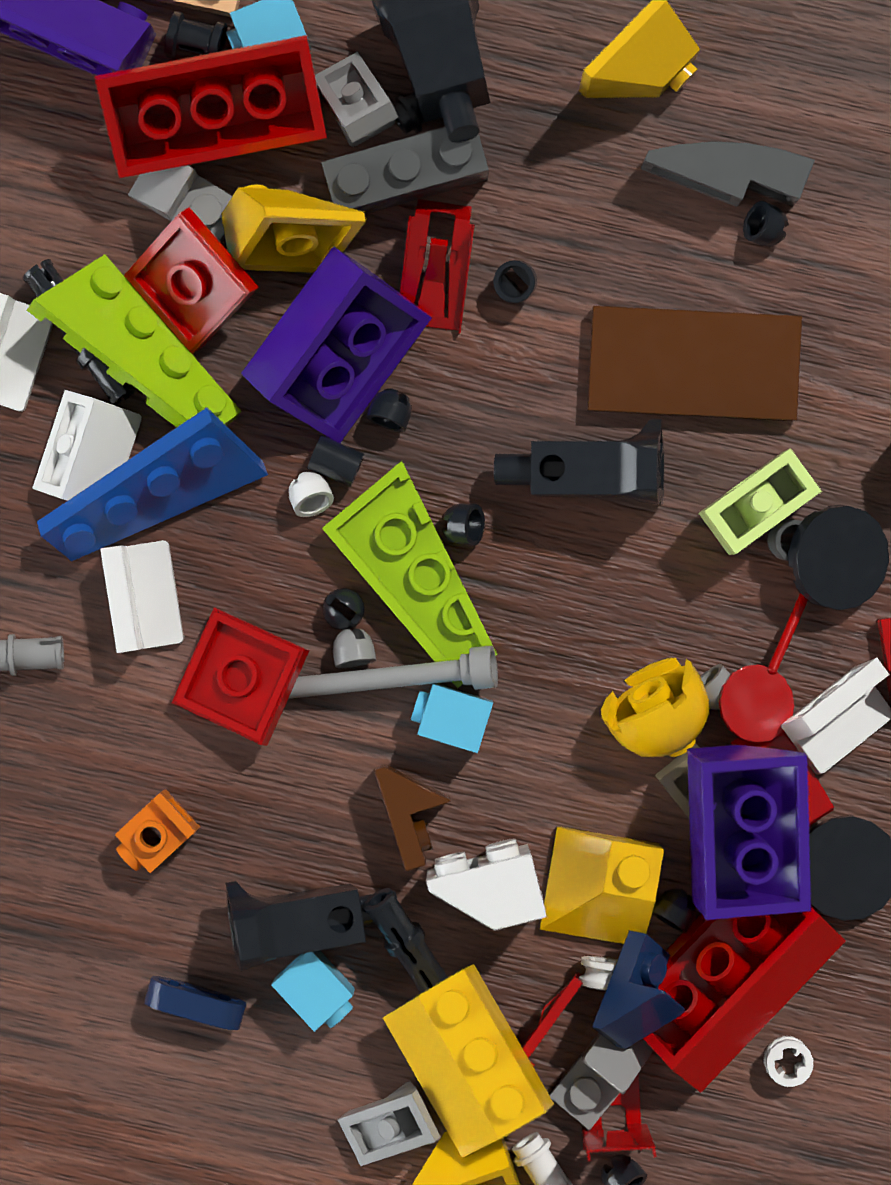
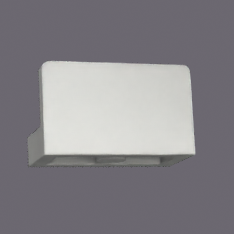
(21, 351)
(85, 444)
(142, 596)
(840, 717)

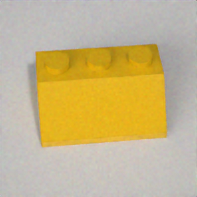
(468, 1061)

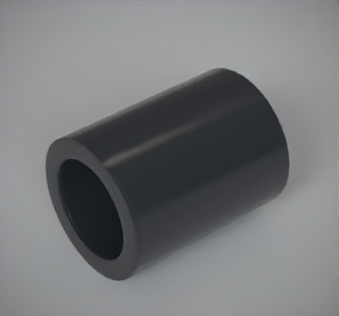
(336, 461)

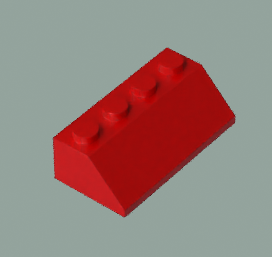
(211, 106)
(733, 982)

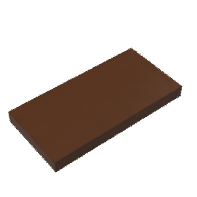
(694, 363)

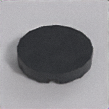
(839, 557)
(849, 867)

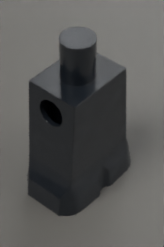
(440, 58)
(591, 468)
(294, 922)

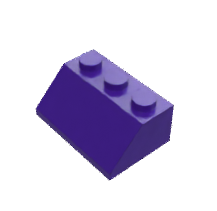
(81, 32)
(335, 345)
(748, 831)

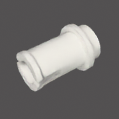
(538, 1161)

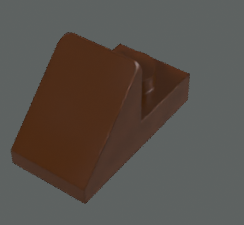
(402, 798)

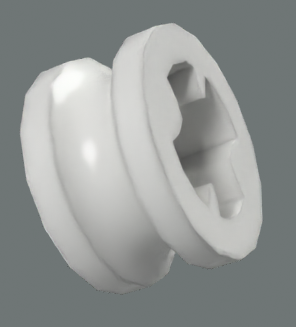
(597, 971)
(775, 1052)

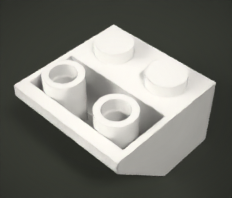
(491, 888)

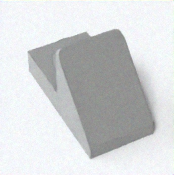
(356, 99)
(178, 189)
(599, 1078)
(389, 1126)

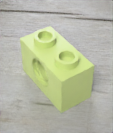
(760, 502)

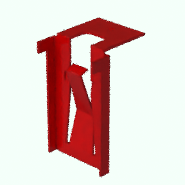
(433, 288)
(551, 1016)
(618, 1139)

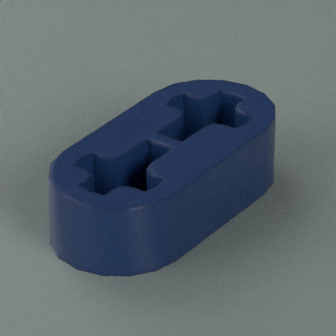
(195, 1003)

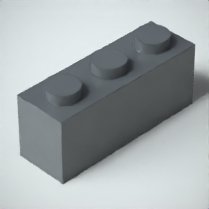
(404, 171)

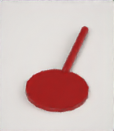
(756, 696)

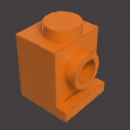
(171, 821)

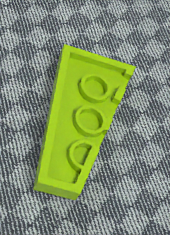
(122, 330)
(406, 564)

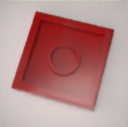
(191, 280)
(240, 676)

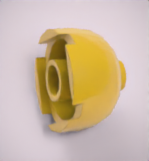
(660, 710)

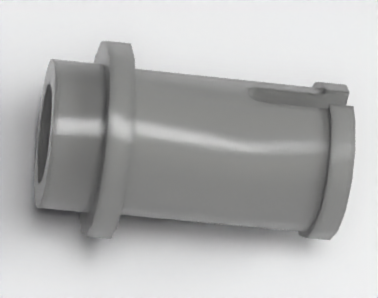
(31, 654)

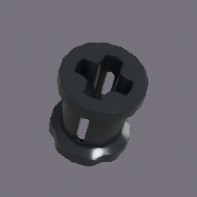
(193, 37)

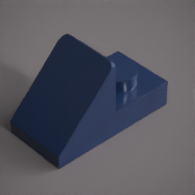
(632, 1000)

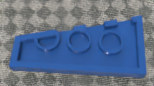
(158, 483)

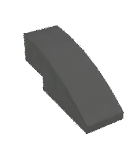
(731, 168)

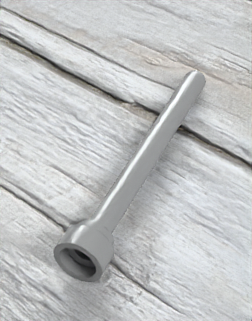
(473, 668)

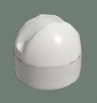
(310, 494)

